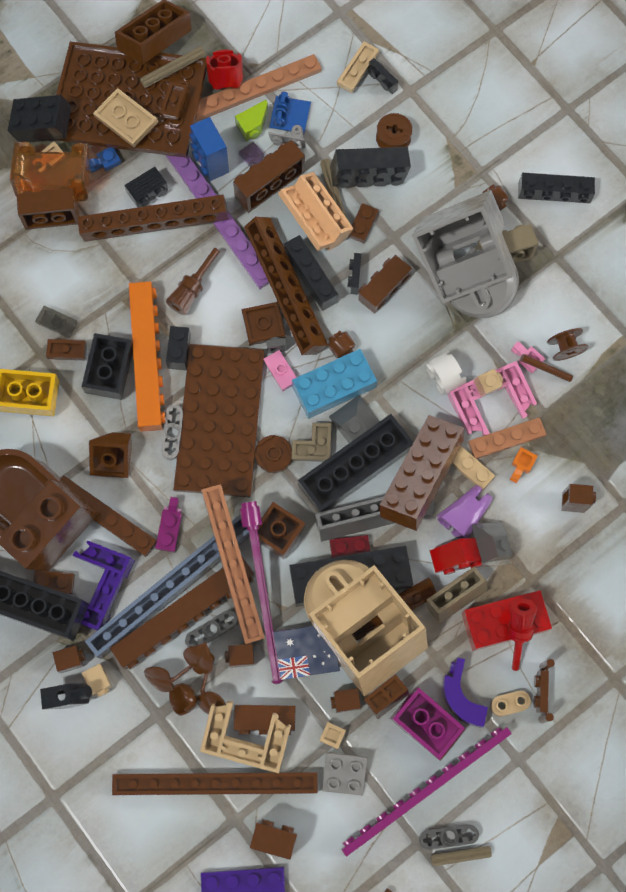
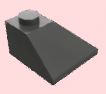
(354, 419)
(492, 541)

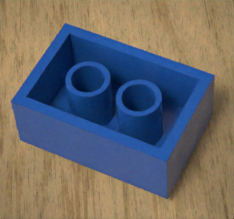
(209, 149)

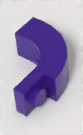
(457, 703)

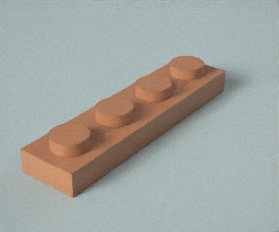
(507, 438)

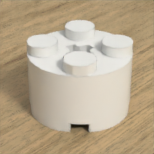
(445, 372)

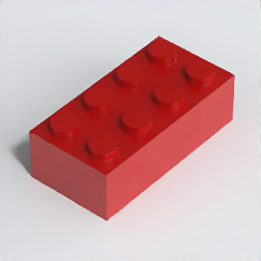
(489, 622)

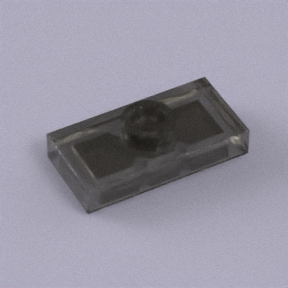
(56, 321)

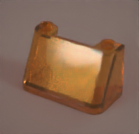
(50, 170)

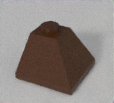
(110, 455)

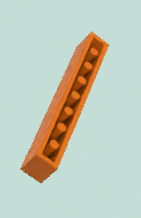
(146, 356)

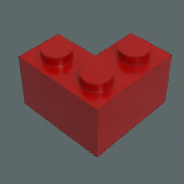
(456, 554)

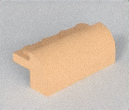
(316, 212)

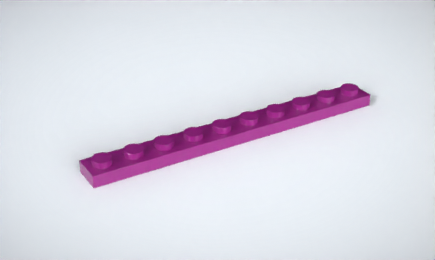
(418, 794)

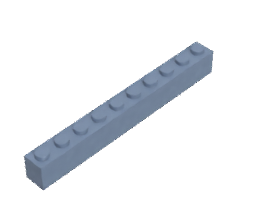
(161, 593)

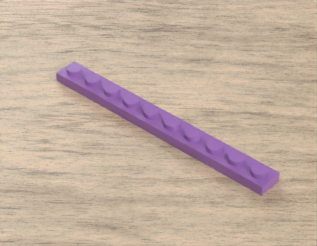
(228, 229)

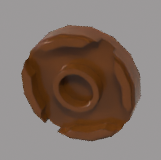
(273, 454)

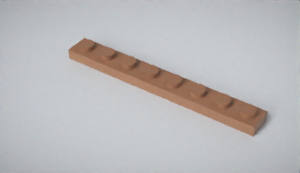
(258, 87)
(232, 564)

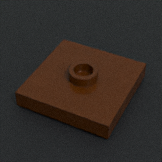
(263, 323)

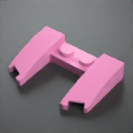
(464, 398)

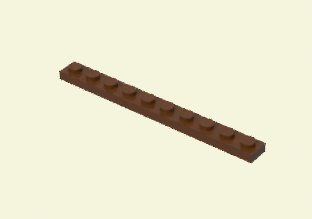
(215, 783)

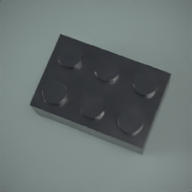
(39, 118)
(107, 366)

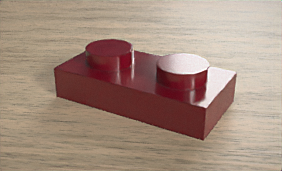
(349, 546)

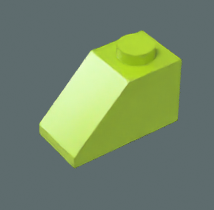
(252, 120)

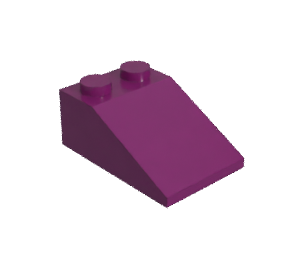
(427, 723)

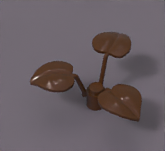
(202, 662)

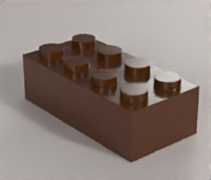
(153, 31)
(269, 176)

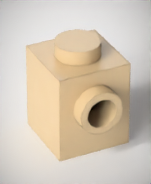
(488, 382)
(98, 680)

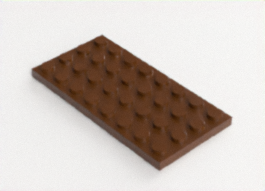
(219, 419)

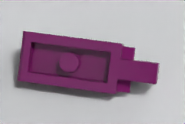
(169, 527)

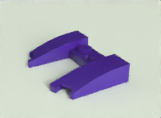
(116, 568)

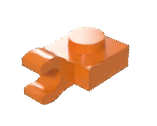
(523, 462)

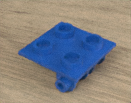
(289, 112)

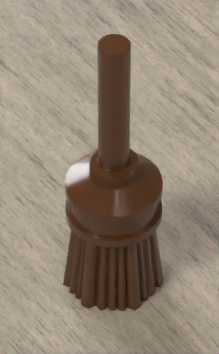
(190, 287)

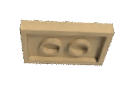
(125, 117)

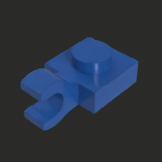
(106, 159)

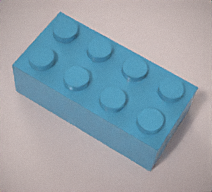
(334, 383)

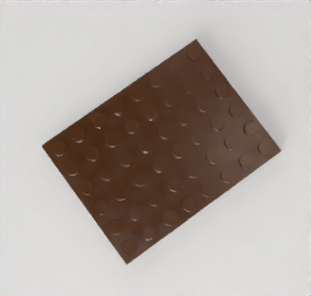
(98, 70)

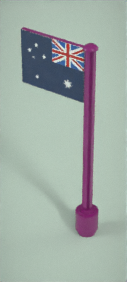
(291, 651)

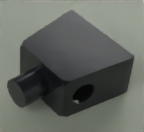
(75, 695)

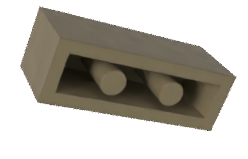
(457, 595)

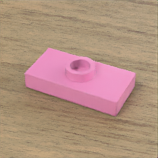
(280, 370)

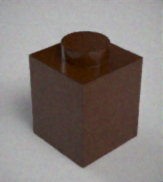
(240, 655)
(69, 659)
(345, 700)

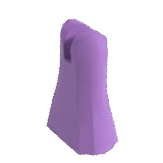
(464, 512)

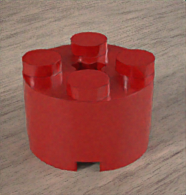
(224, 69)

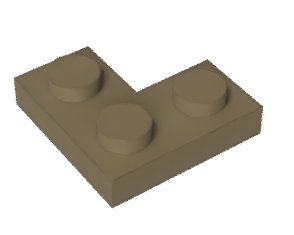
(316, 450)

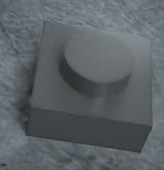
(275, 344)

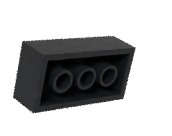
(370, 166)

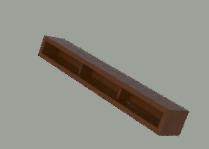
(174, 619)

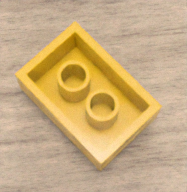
(28, 392)

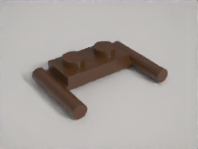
(541, 682)

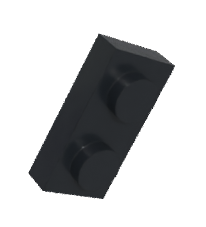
(382, 75)
(353, 281)

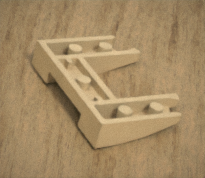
(263, 757)

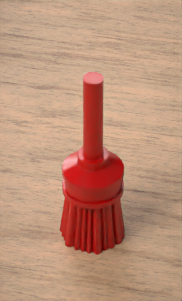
(521, 626)

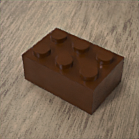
(48, 208)

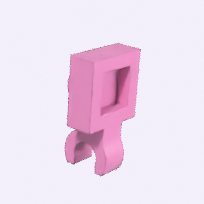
(519, 350)

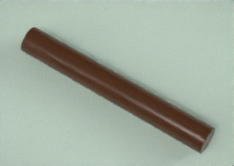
(547, 368)

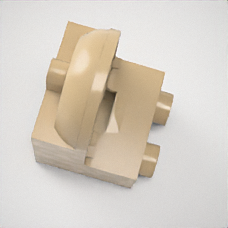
(344, 599)

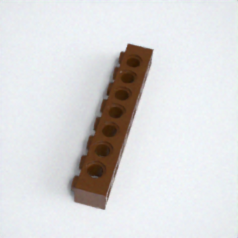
(153, 218)
(286, 286)

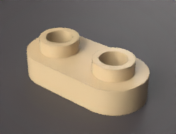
(511, 703)

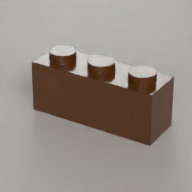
(384, 283)
(258, 717)

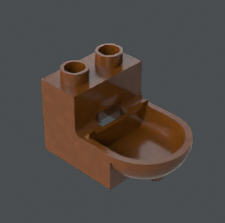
(38, 511)

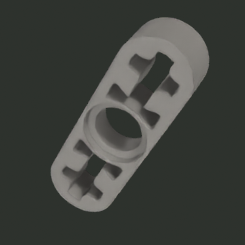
(168, 418)

